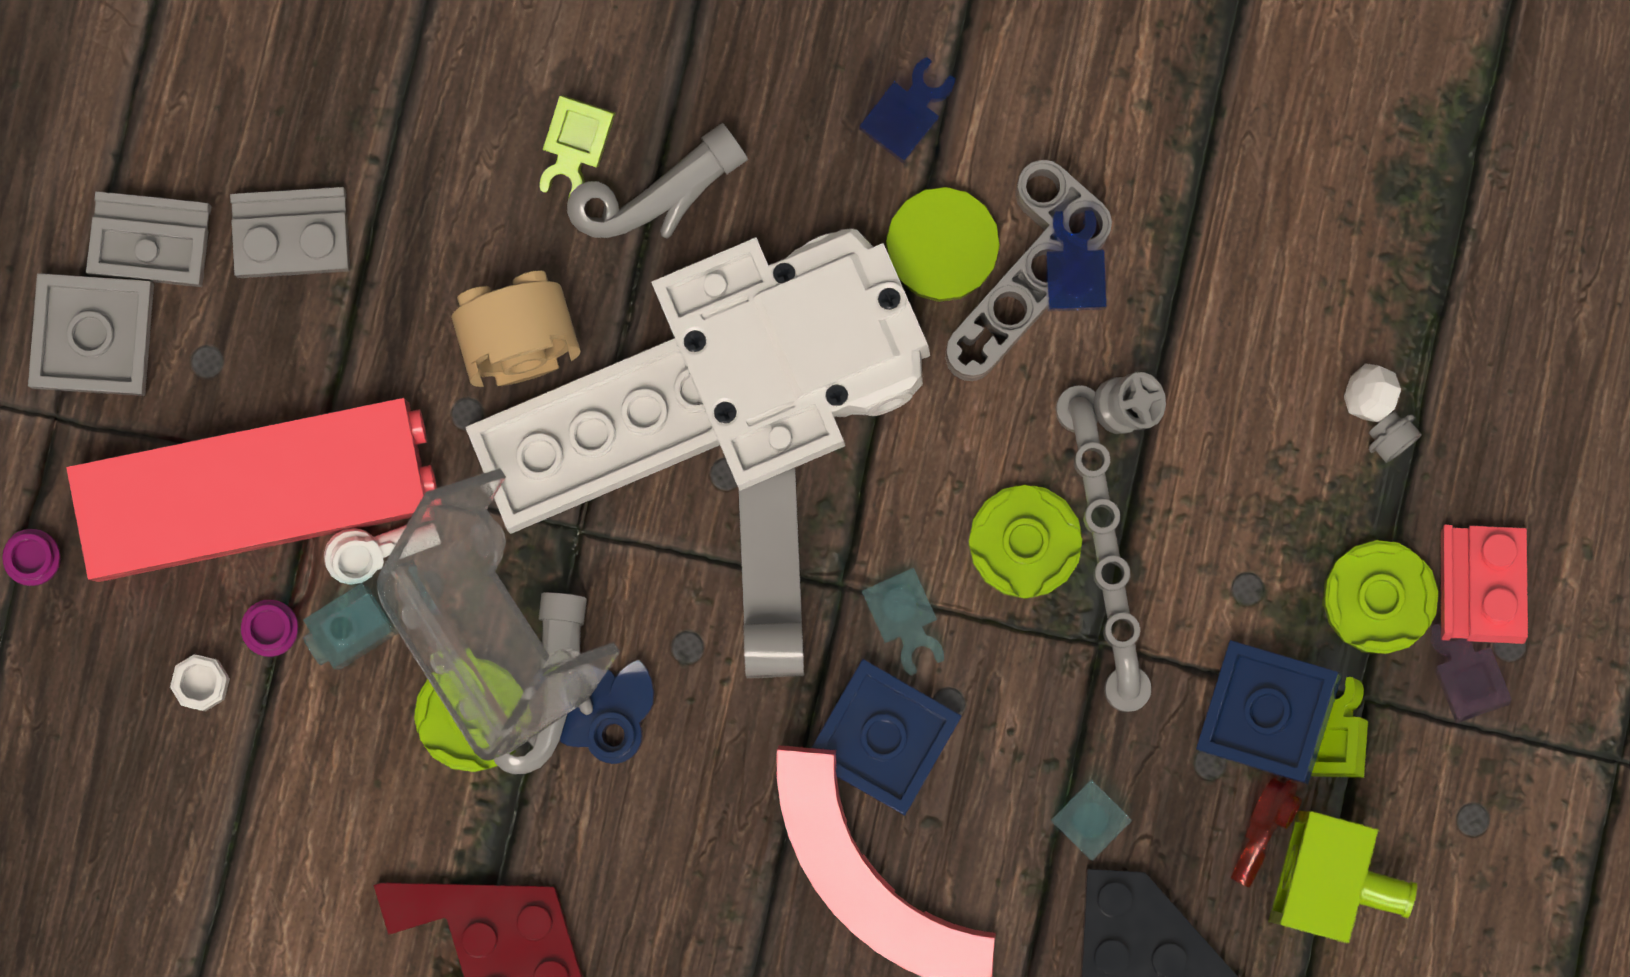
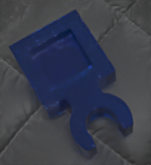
(903, 117)
(1075, 273)

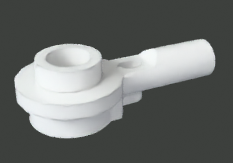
(356, 555)

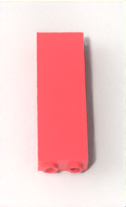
(250, 489)

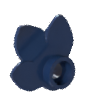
(618, 701)

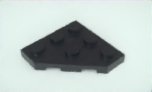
(1140, 932)

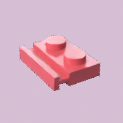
(1484, 584)

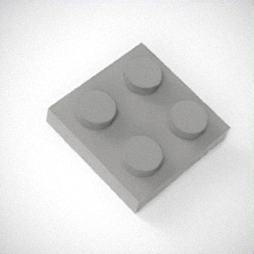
(91, 334)

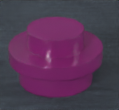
(31, 557)
(269, 628)

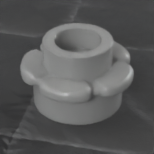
(1393, 436)

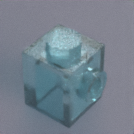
(347, 628)

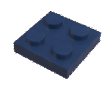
(1269, 712)
(886, 736)

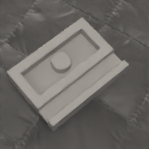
(290, 232)
(148, 239)

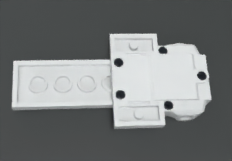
(752, 368)

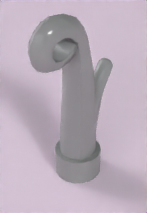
(671, 192)
(561, 625)

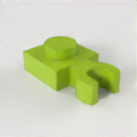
(577, 137)
(1345, 737)

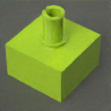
(1329, 878)

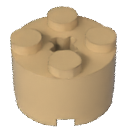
(514, 330)

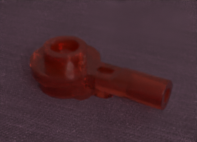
(1274, 808)

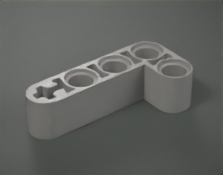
(1019, 280)
(771, 578)

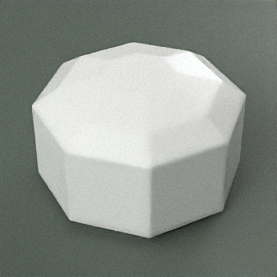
(1372, 393)
(199, 682)

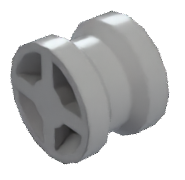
(1142, 409)

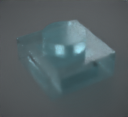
(1091, 820)

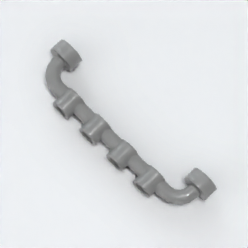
(1127, 686)

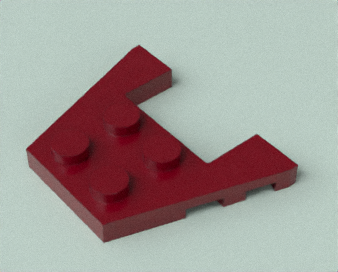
(492, 926)

